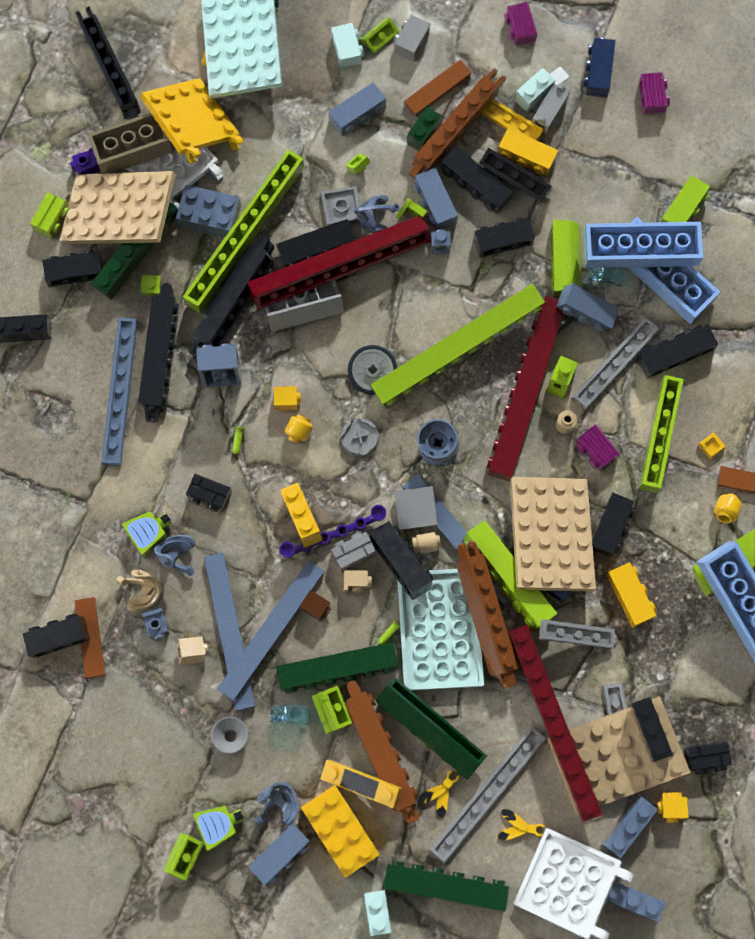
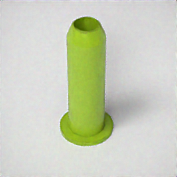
(237, 440)
(389, 633)

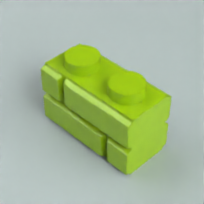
(49, 215)
(331, 709)
(183, 856)

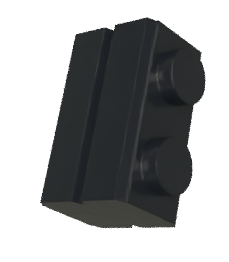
(208, 492)
(707, 757)

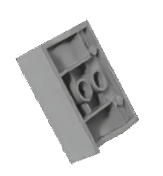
(305, 307)

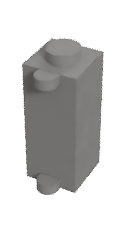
(551, 107)

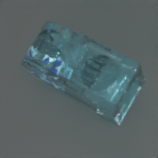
(608, 275)
(290, 714)

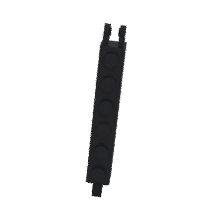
(108, 64)
(233, 296)
(158, 352)

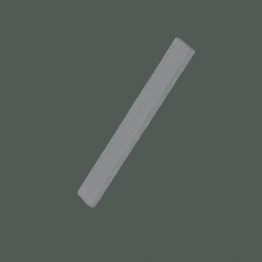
(487, 794)

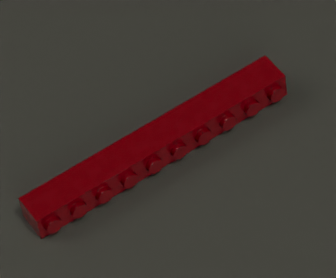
(339, 262)
(526, 391)
(555, 725)

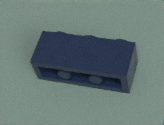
(599, 67)

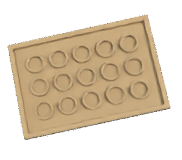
(118, 208)
(552, 534)
(618, 757)

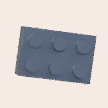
(208, 211)
(219, 365)

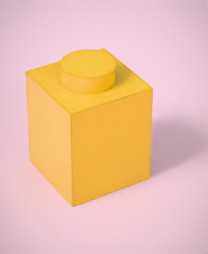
(286, 398)

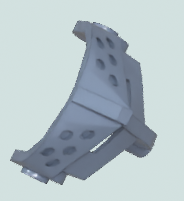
(369, 208)
(179, 544)
(290, 807)

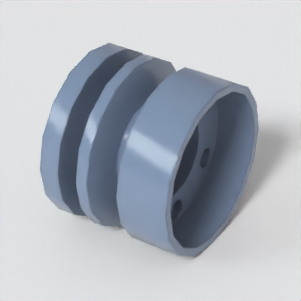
(443, 433)

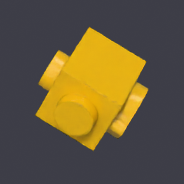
(672, 807)

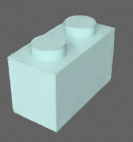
(346, 45)
(534, 90)
(377, 913)

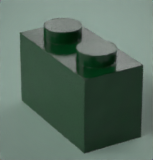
(424, 128)

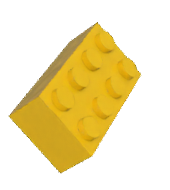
(340, 831)

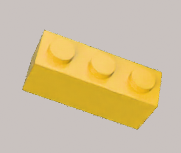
(527, 152)
(301, 515)
(631, 594)

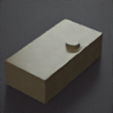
(129, 143)

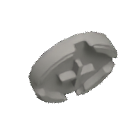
(359, 437)

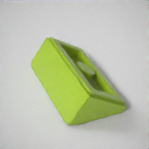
(380, 35)

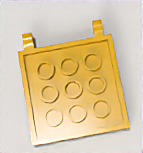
(191, 117)

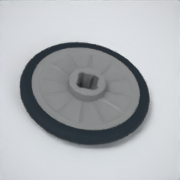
(363, 360)

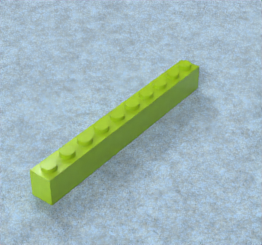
(243, 231)
(457, 344)

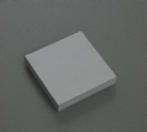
(340, 204)
(416, 508)

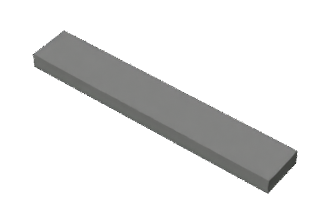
(615, 363)

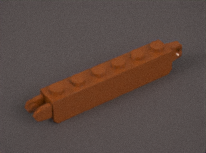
(457, 124)
(486, 614)
(379, 750)

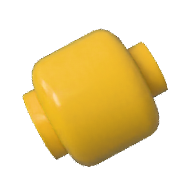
(298, 428)
(728, 508)

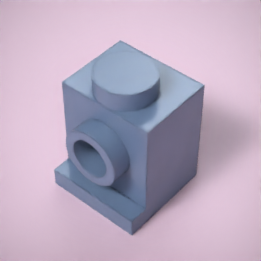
(440, 238)
(152, 616)

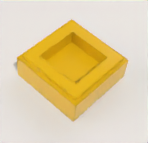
(711, 445)

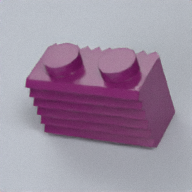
(521, 23)
(653, 93)
(597, 448)

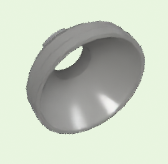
(224, 725)

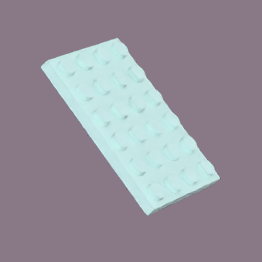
(241, 46)
(439, 637)

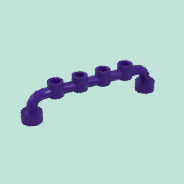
(378, 514)

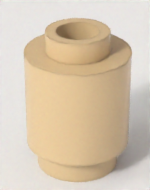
(564, 427)
(426, 543)

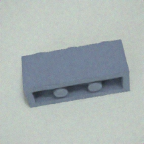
(357, 109)
(435, 199)
(587, 307)
(629, 827)
(280, 855)
(636, 901)

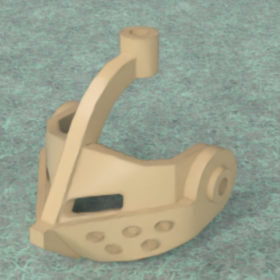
(148, 582)

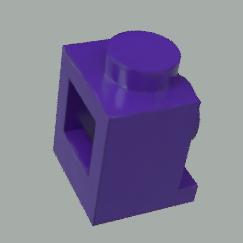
(89, 167)

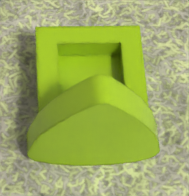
(411, 208)

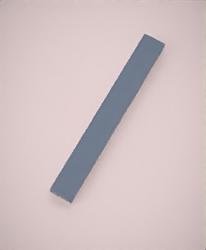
(119, 392)
(450, 527)
(227, 622)
(270, 631)

